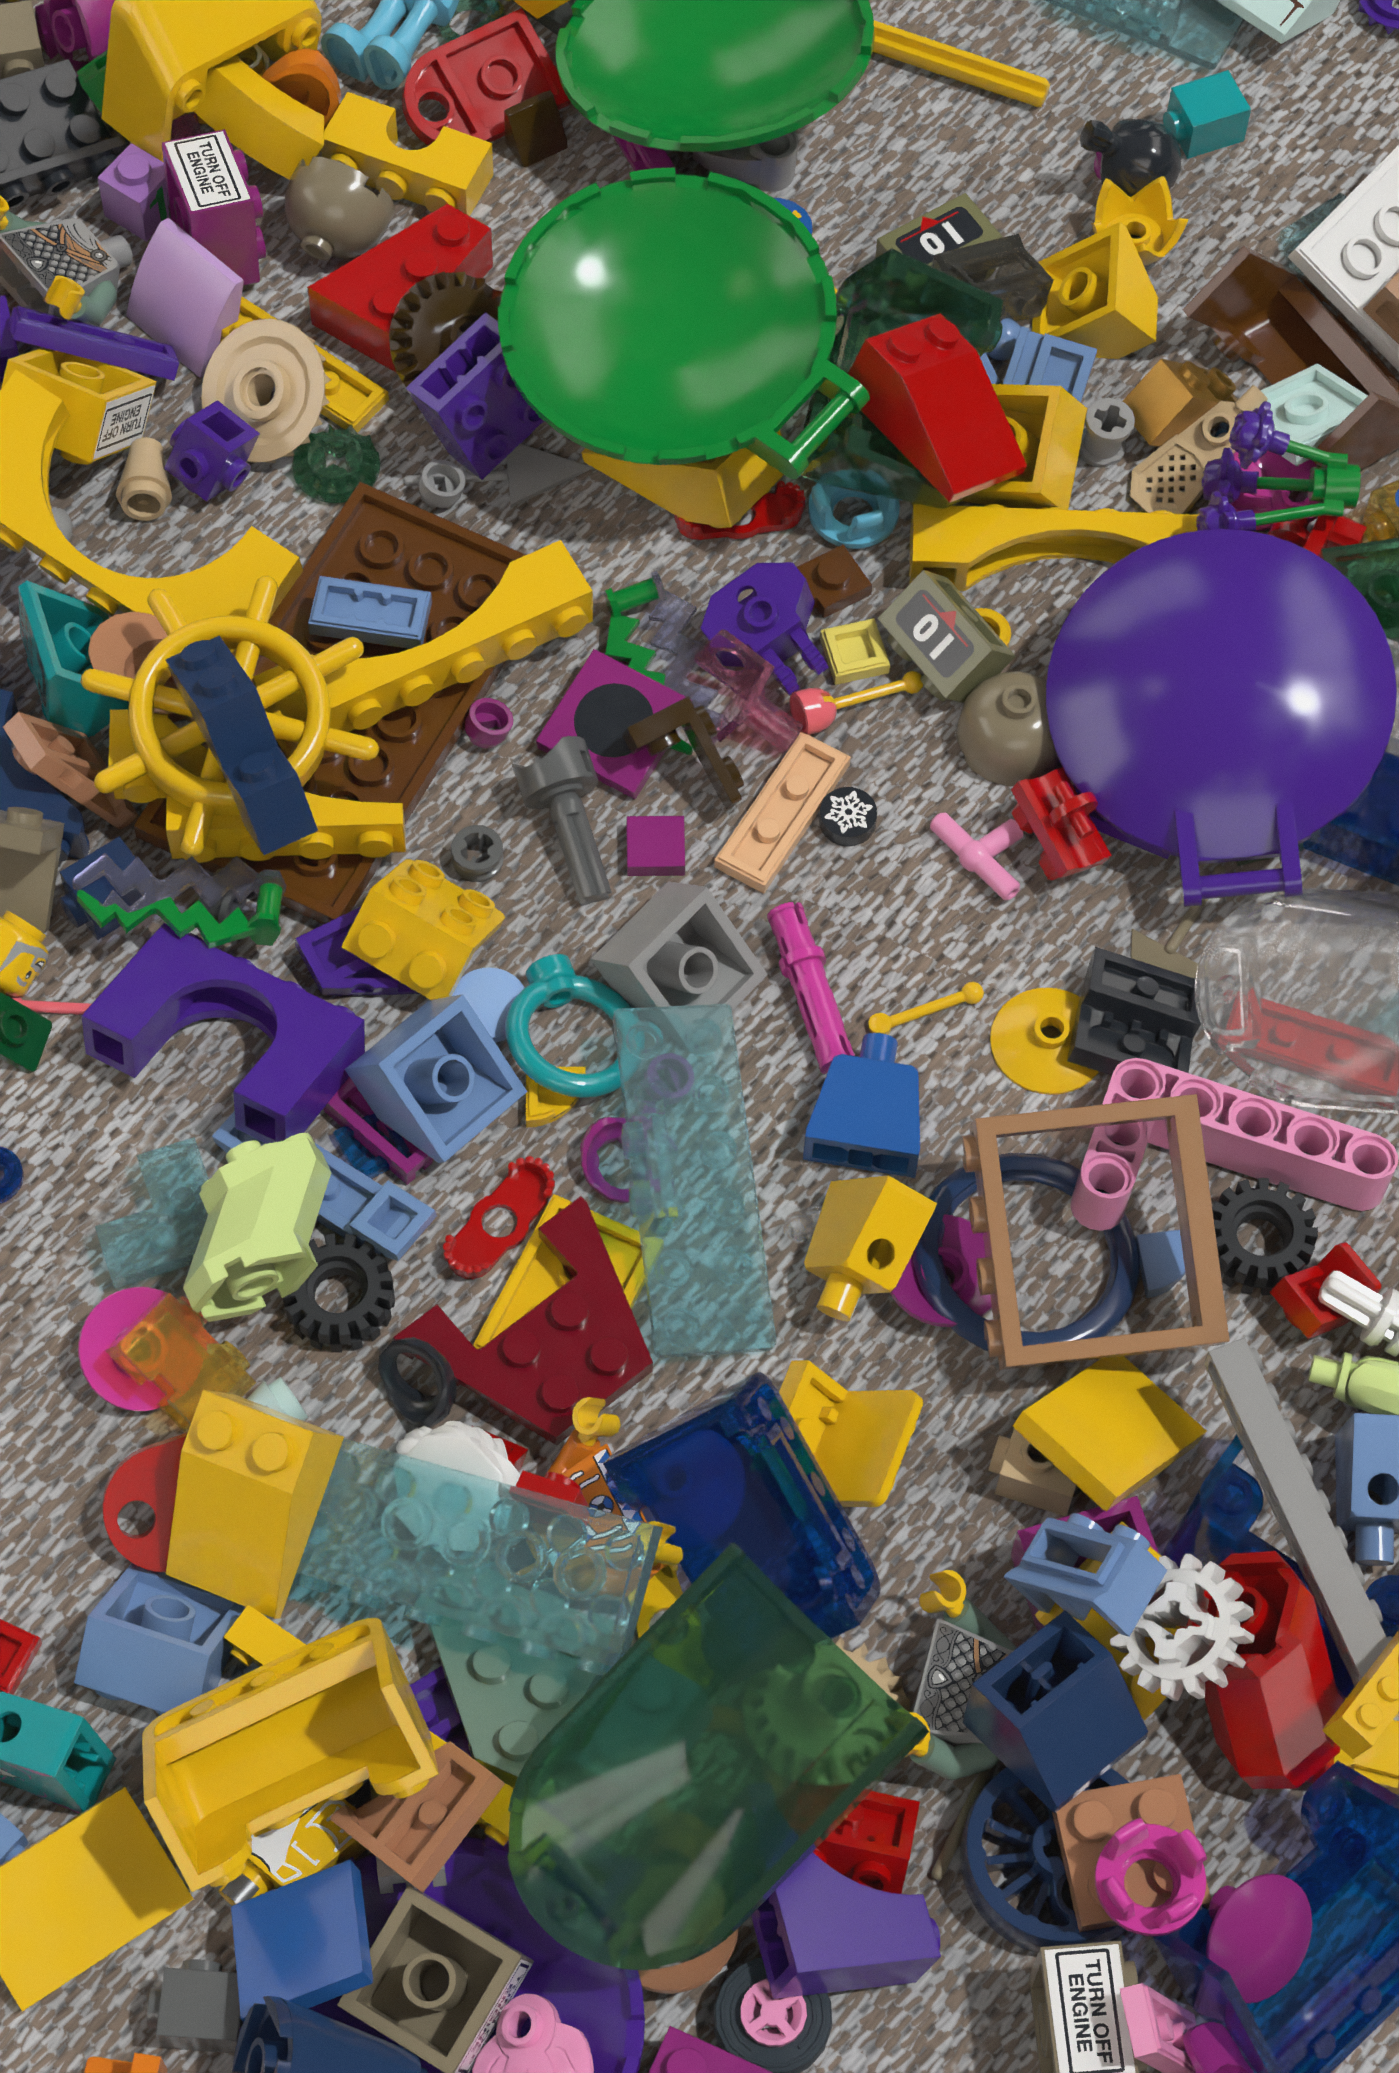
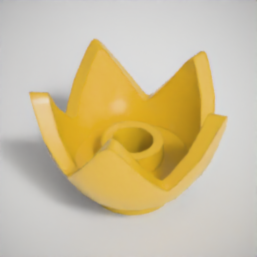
(1144, 214)

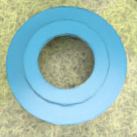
(864, 530)

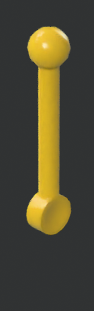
(970, 993)

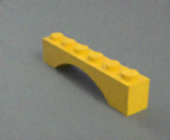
(985, 540)
(533, 604)

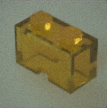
(179, 1358)

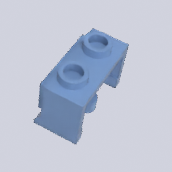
(1116, 1591)

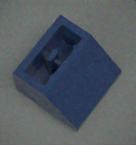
(1056, 1712)

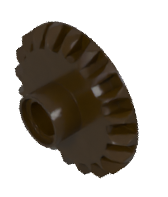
(432, 314)

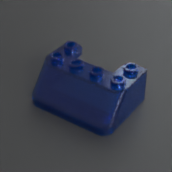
(1353, 1952)

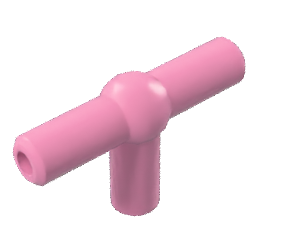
(978, 854)

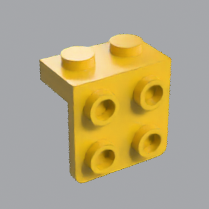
(422, 928)
(851, 1433)

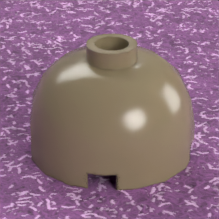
(334, 210)
(1007, 729)

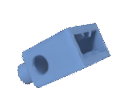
(1369, 1461)

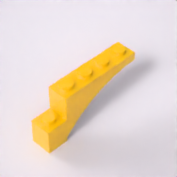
(342, 824)

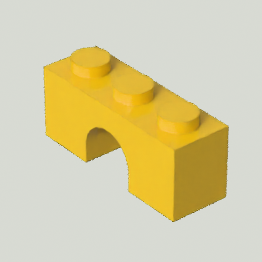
(445, 172)

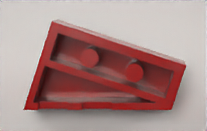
(363, 294)

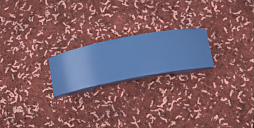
(356, 1203)

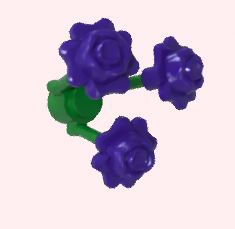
(1252, 435)

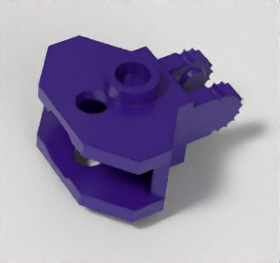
(767, 620)

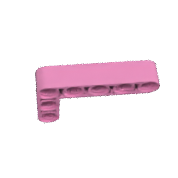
(1226, 1115)

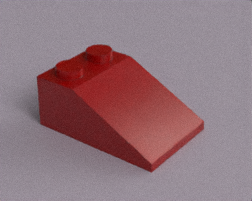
(938, 406)

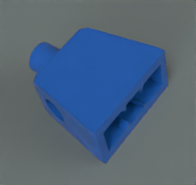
(867, 1112)

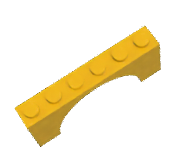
(28, 433)

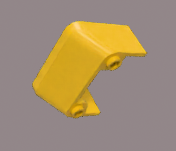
(166, 46)

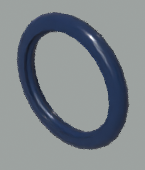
(1051, 1172)

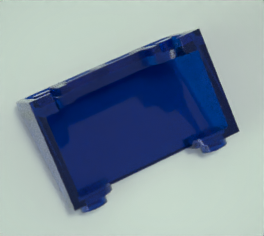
(749, 1479)

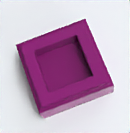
(655, 846)

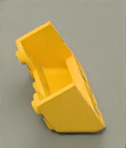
(281, 1744)

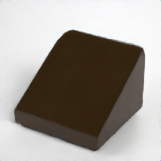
(534, 129)

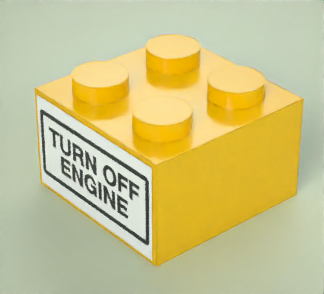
(103, 401)

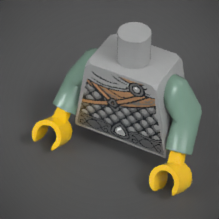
(60, 267)
(957, 1656)

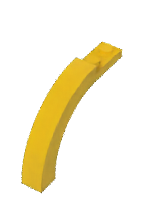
(260, 117)

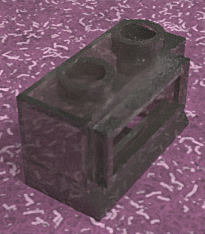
(1018, 279)

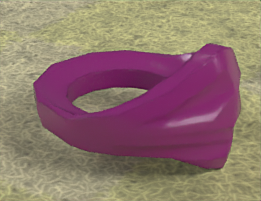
(597, 1135)

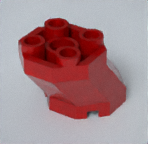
(1286, 1692)

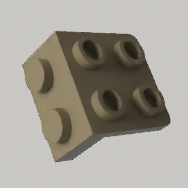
(28, 864)

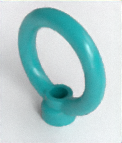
(554, 985)

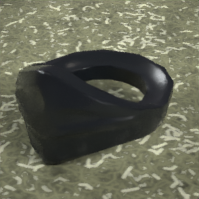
(409, 1401)

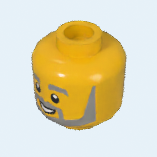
(20, 955)

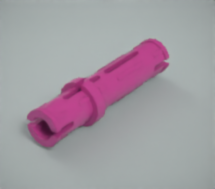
(804, 967)

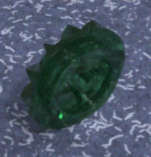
(334, 483)

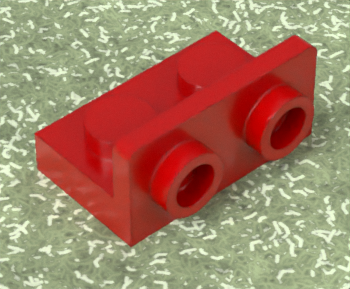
(873, 1842)

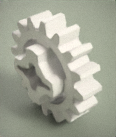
(1214, 1642)

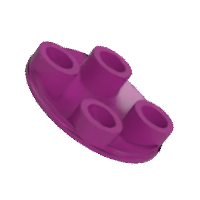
(1260, 1933)

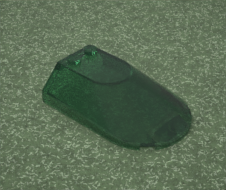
(697, 1774)

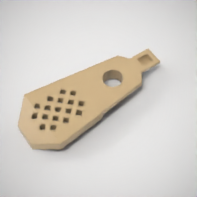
(1197, 448)

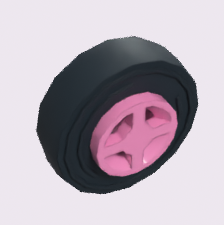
(740, 2022)

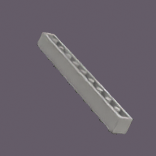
(1298, 1505)

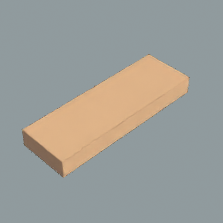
(782, 812)

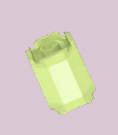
(257, 1226)

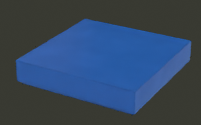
(303, 1940)

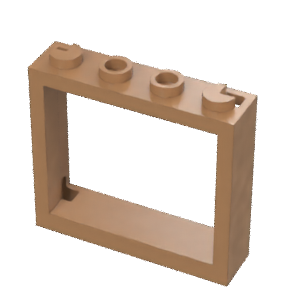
(1195, 1223)

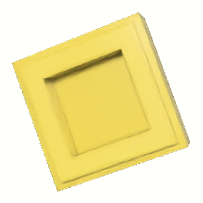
(854, 651)

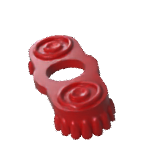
(772, 513)
(524, 1193)

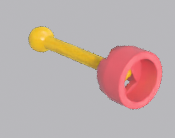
(818, 708)

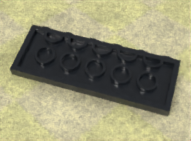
(50, 134)

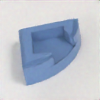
(1160, 1261)

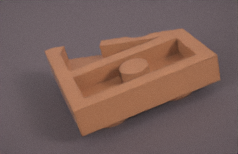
(68, 763)
(424, 1829)

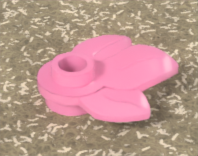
(545, 2048)

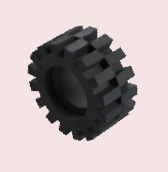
(1283, 1213)
(361, 1320)

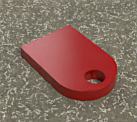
(480, 79)
(152, 1478)

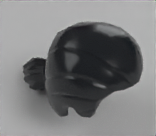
(1133, 152)

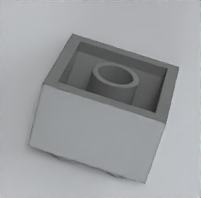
(679, 953)

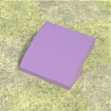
(184, 296)

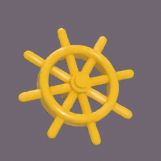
(250, 638)

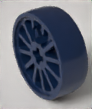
(1049, 1873)

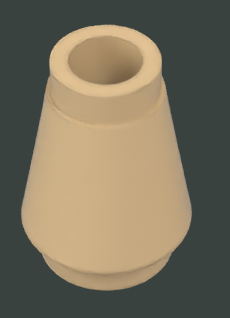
(144, 481)

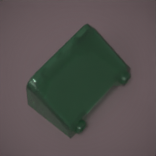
(870, 302)

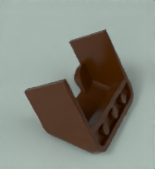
(1289, 325)

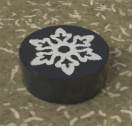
(848, 816)

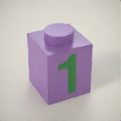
(135, 192)

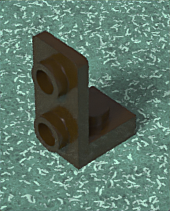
(660, 733)

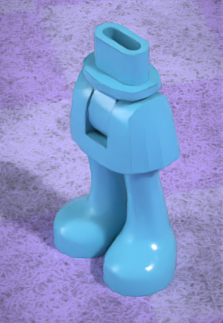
(373, 50)

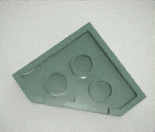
(506, 1695)

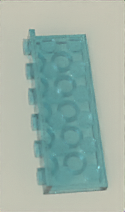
(480, 1556)

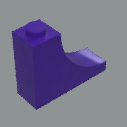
(841, 1935)

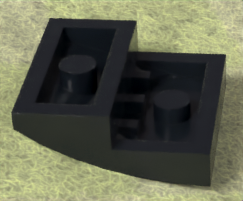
(1133, 1013)

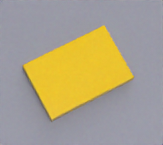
(542, 1274)
(1109, 1430)
(82, 1896)

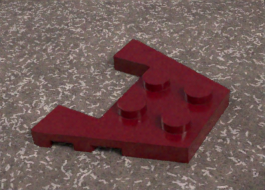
(560, 1351)

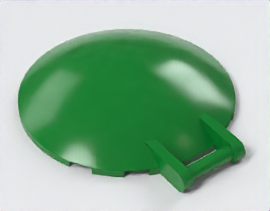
(711, 68)
(675, 322)

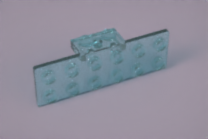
(693, 1181)

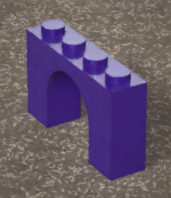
(184, 982)

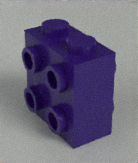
(474, 400)

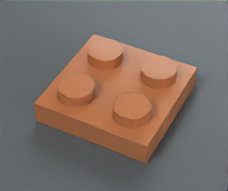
(1089, 1824)

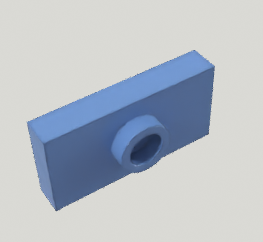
(370, 612)

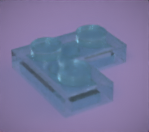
(170, 1231)

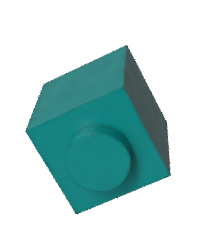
(1207, 114)

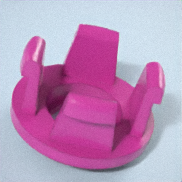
(1176, 1851)

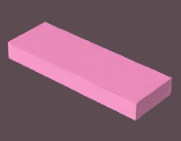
(1157, 2028)

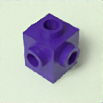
(211, 451)

